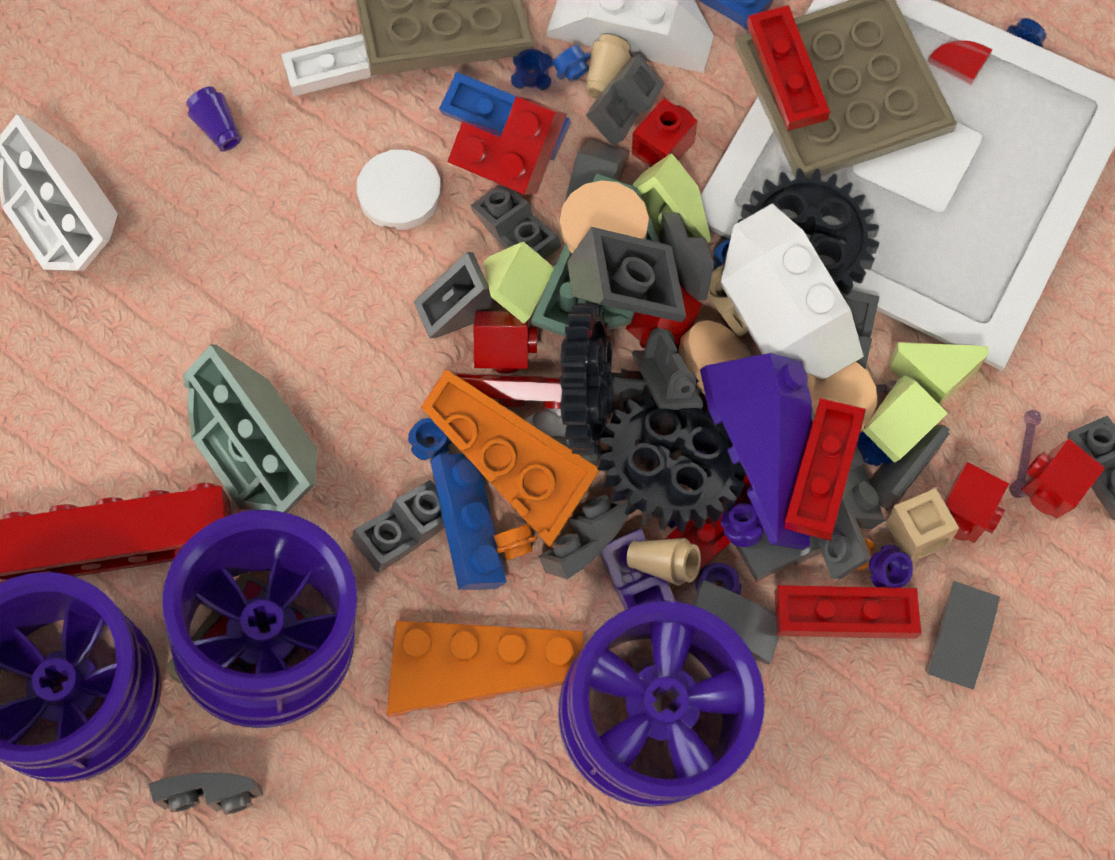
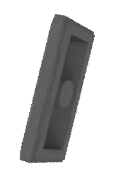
(895, 478)

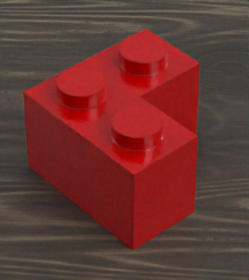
(518, 154)

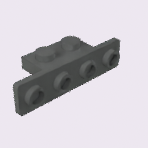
(857, 510)

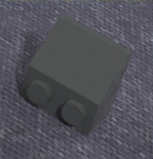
(626, 274)

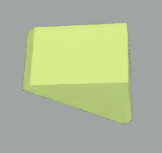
(517, 279)
(938, 367)
(903, 418)

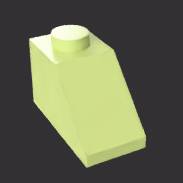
(670, 189)

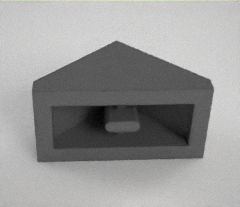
(599, 159)
(454, 298)

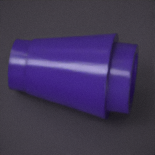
(212, 115)

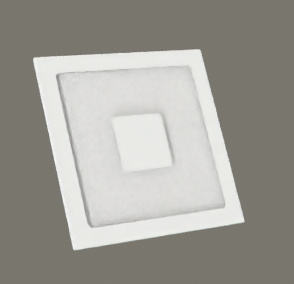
(971, 213)

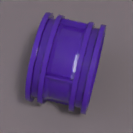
(295, 556)
(130, 685)
(732, 691)

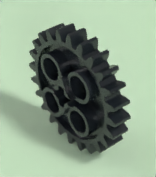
(811, 202)
(586, 378)
(670, 462)

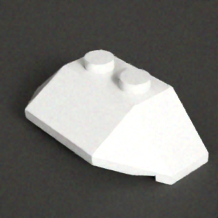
(656, 29)
(52, 198)
(788, 295)

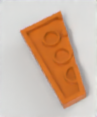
(517, 458)
(474, 662)

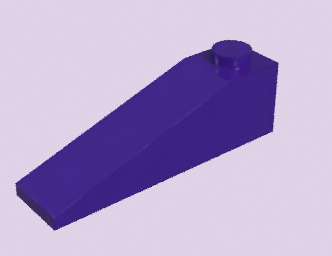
(769, 422)

